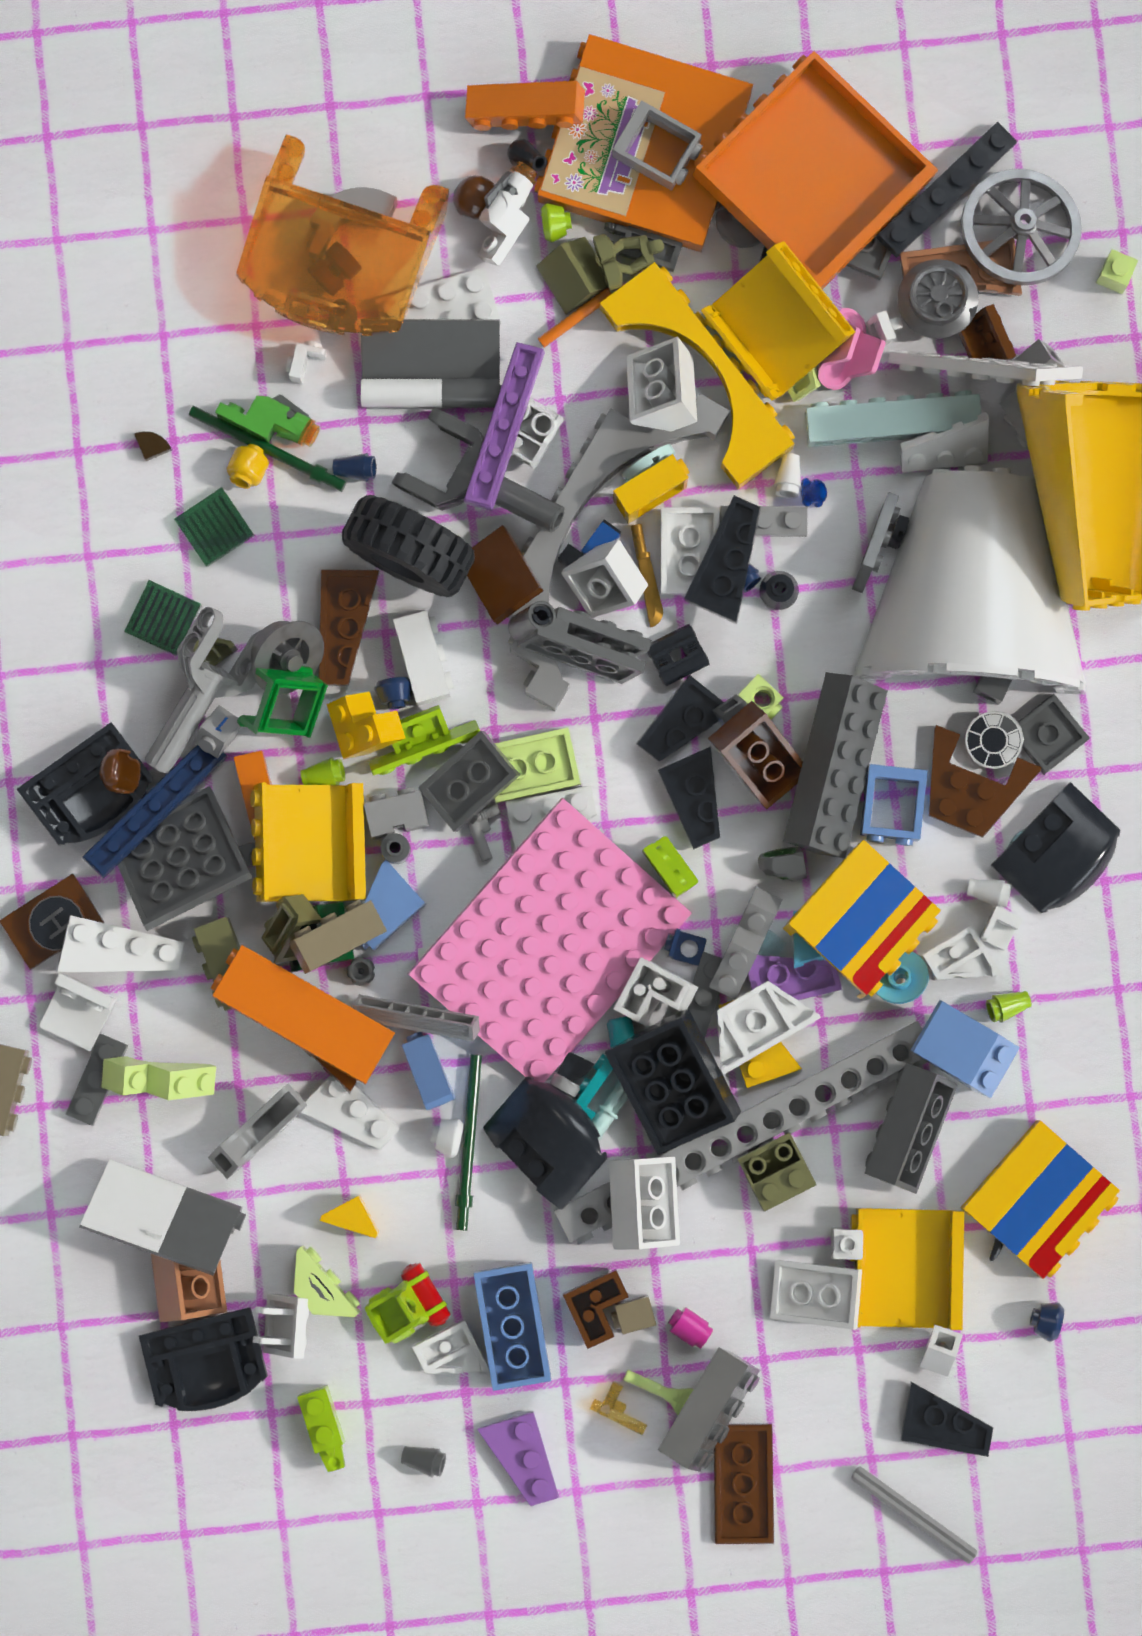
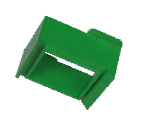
(307, 709)

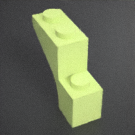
(163, 1080)

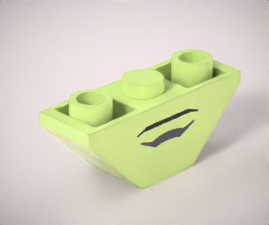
(321, 1287)

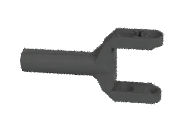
(511, 495)

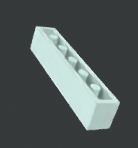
(888, 419)

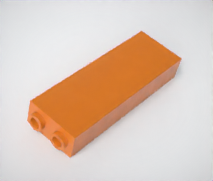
(302, 1014)

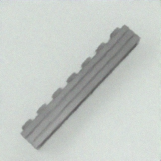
(418, 1017)

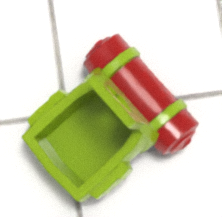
(411, 1303)

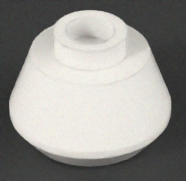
(448, 1137)

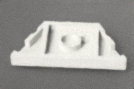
(758, 1023)

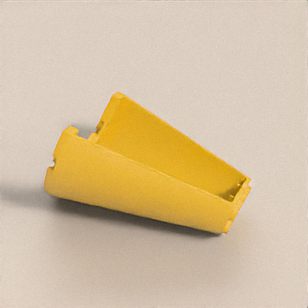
(1089, 486)

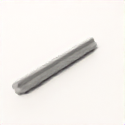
(914, 1514)

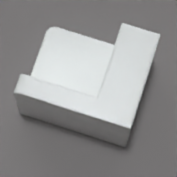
(1000, 928)

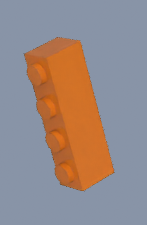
(525, 105)

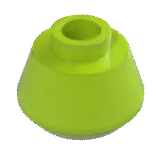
(555, 222)

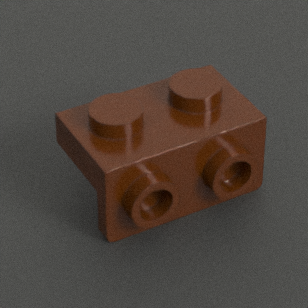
(987, 336)

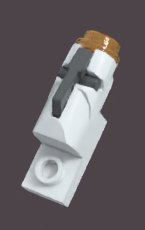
(503, 212)

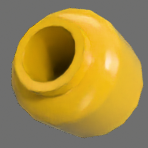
(247, 466)

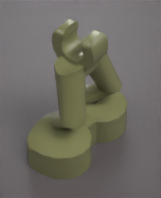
(612, 268)

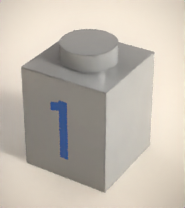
(217, 732)

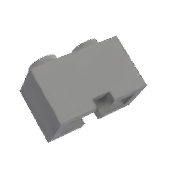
(396, 812)

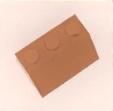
(186, 1292)

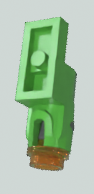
(271, 416)

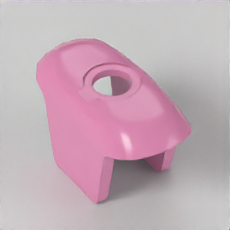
(854, 358)

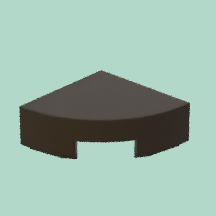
(152, 444)

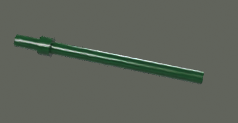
(317, 473)
(464, 1199)

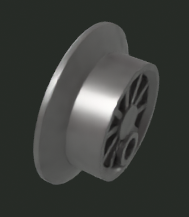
(937, 298)
(285, 647)

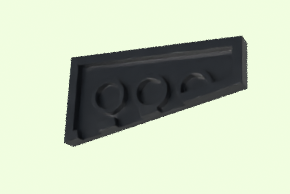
(724, 569)

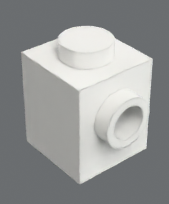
(941, 1350)

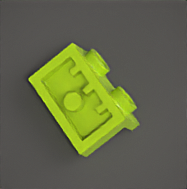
(670, 866)

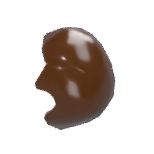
(470, 195)
(119, 771)

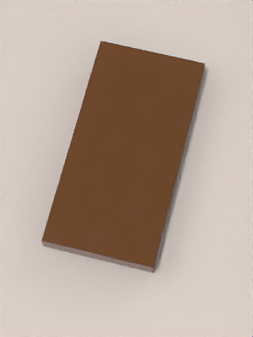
(744, 1485)

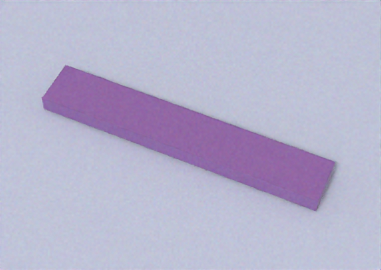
(504, 426)

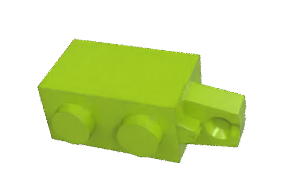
(323, 1426)

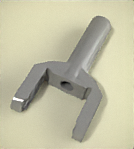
(204, 685)

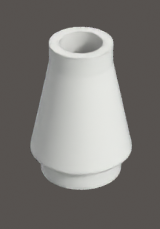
(788, 477)
(990, 891)

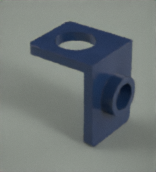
(674, 943)

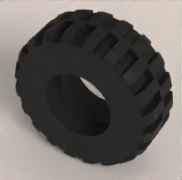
(408, 545)

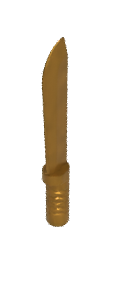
(651, 593)

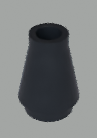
(526, 153)

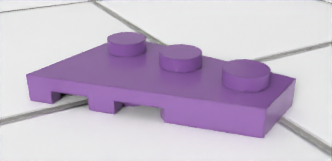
(801, 983)
(523, 1456)

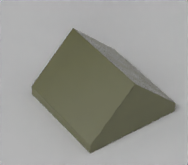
(573, 274)

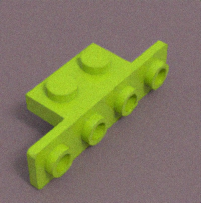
(424, 734)

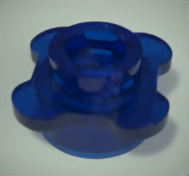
(813, 492)

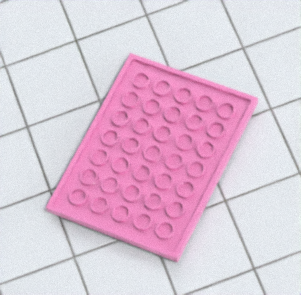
(549, 942)

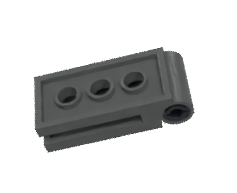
(580, 641)

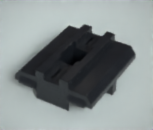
(691, 663)

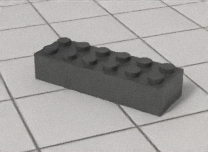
(835, 765)

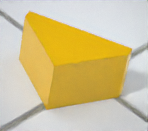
(353, 1217)

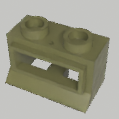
(290, 916)

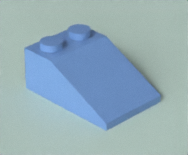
(965, 1049)

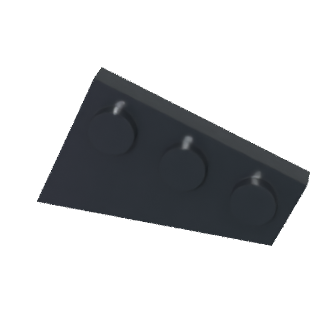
(680, 720)
(693, 795)
(942, 1425)

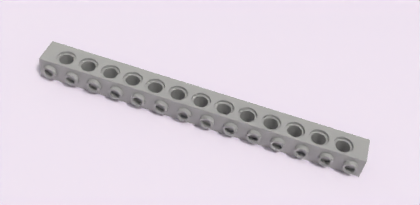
(753, 1117)

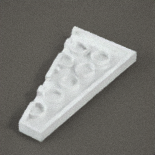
(1003, 370)

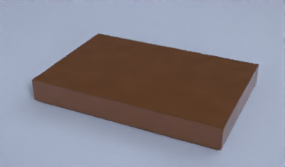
(502, 575)
(17, 924)

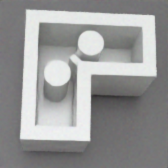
(649, 986)

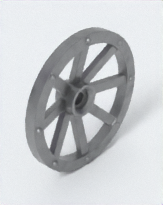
(1021, 231)

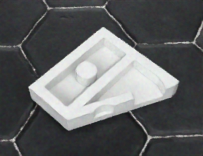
(961, 957)
(451, 1351)

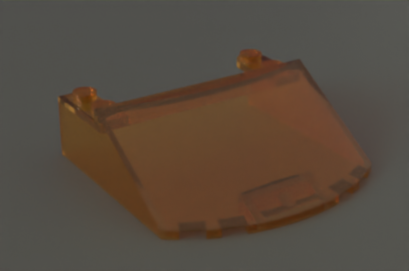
(334, 260)

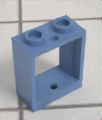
(900, 775)

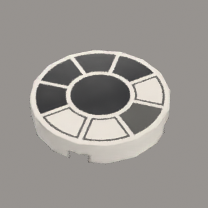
(994, 739)

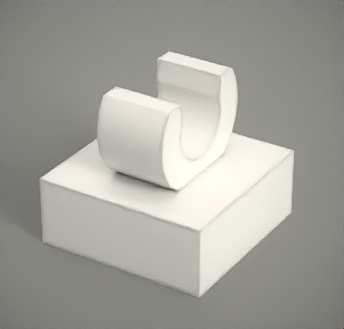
(882, 327)

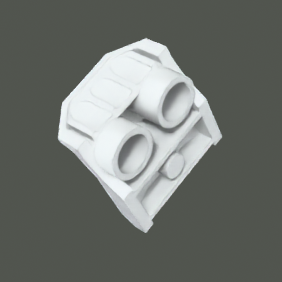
(533, 439)

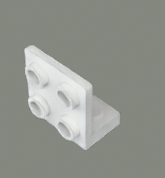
(77, 1012)

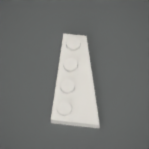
(110, 948)

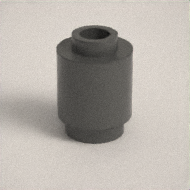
(402, 855)

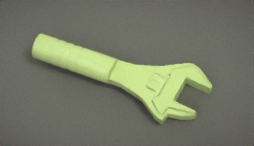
(675, 1397)

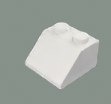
(605, 579)

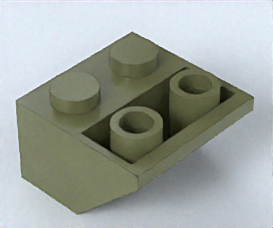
(776, 1172)

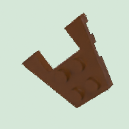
(966, 797)

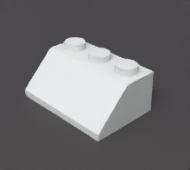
(662, 386)
(644, 1203)

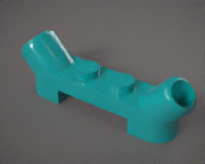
(618, 1031)

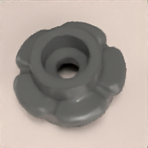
(356, 964)

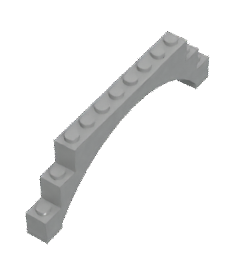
(610, 450)

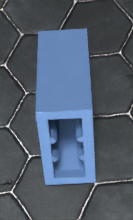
(393, 901)
(428, 1070)

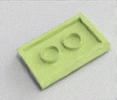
(544, 764)

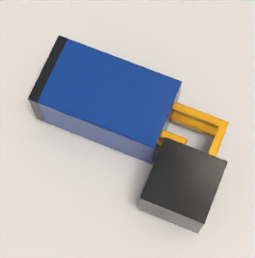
(604, 533)

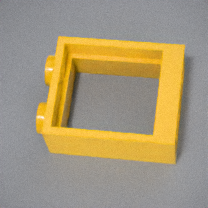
(651, 488)

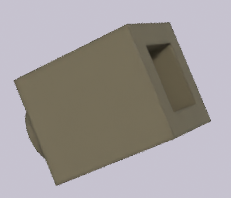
(633, 1315)

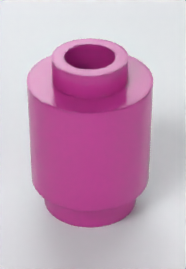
(690, 1327)

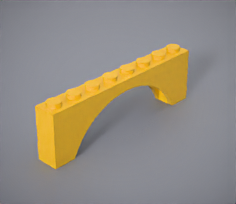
(655, 305)

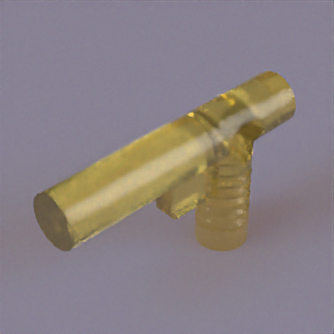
(617, 1410)

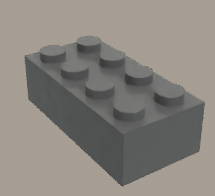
(910, 1128)
(710, 1410)

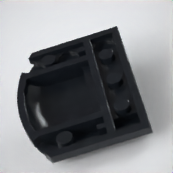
(71, 795)
(1059, 851)
(547, 1139)
(204, 1361)

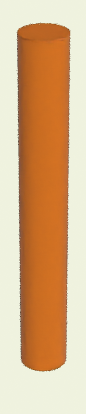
(573, 318)

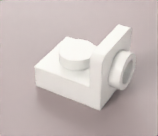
(846, 1244)

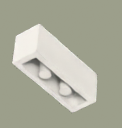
(423, 657)

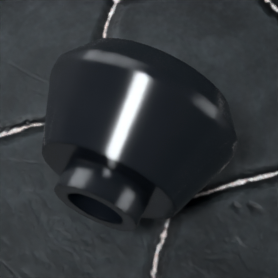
(773, 596)

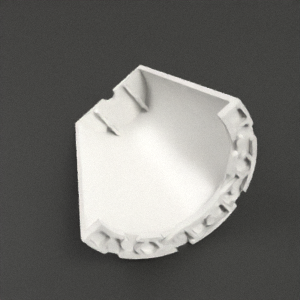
(974, 588)

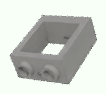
(640, 116)

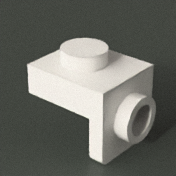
(297, 364)

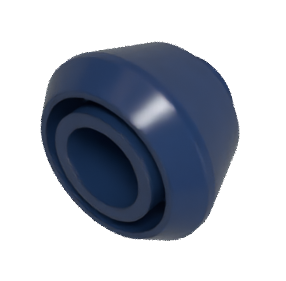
(394, 692)
(1048, 1320)

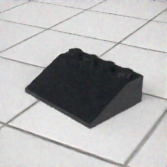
(673, 1082)

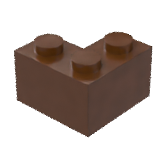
(587, 1306)

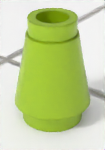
(324, 773)
(1004, 1006)

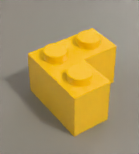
(360, 728)

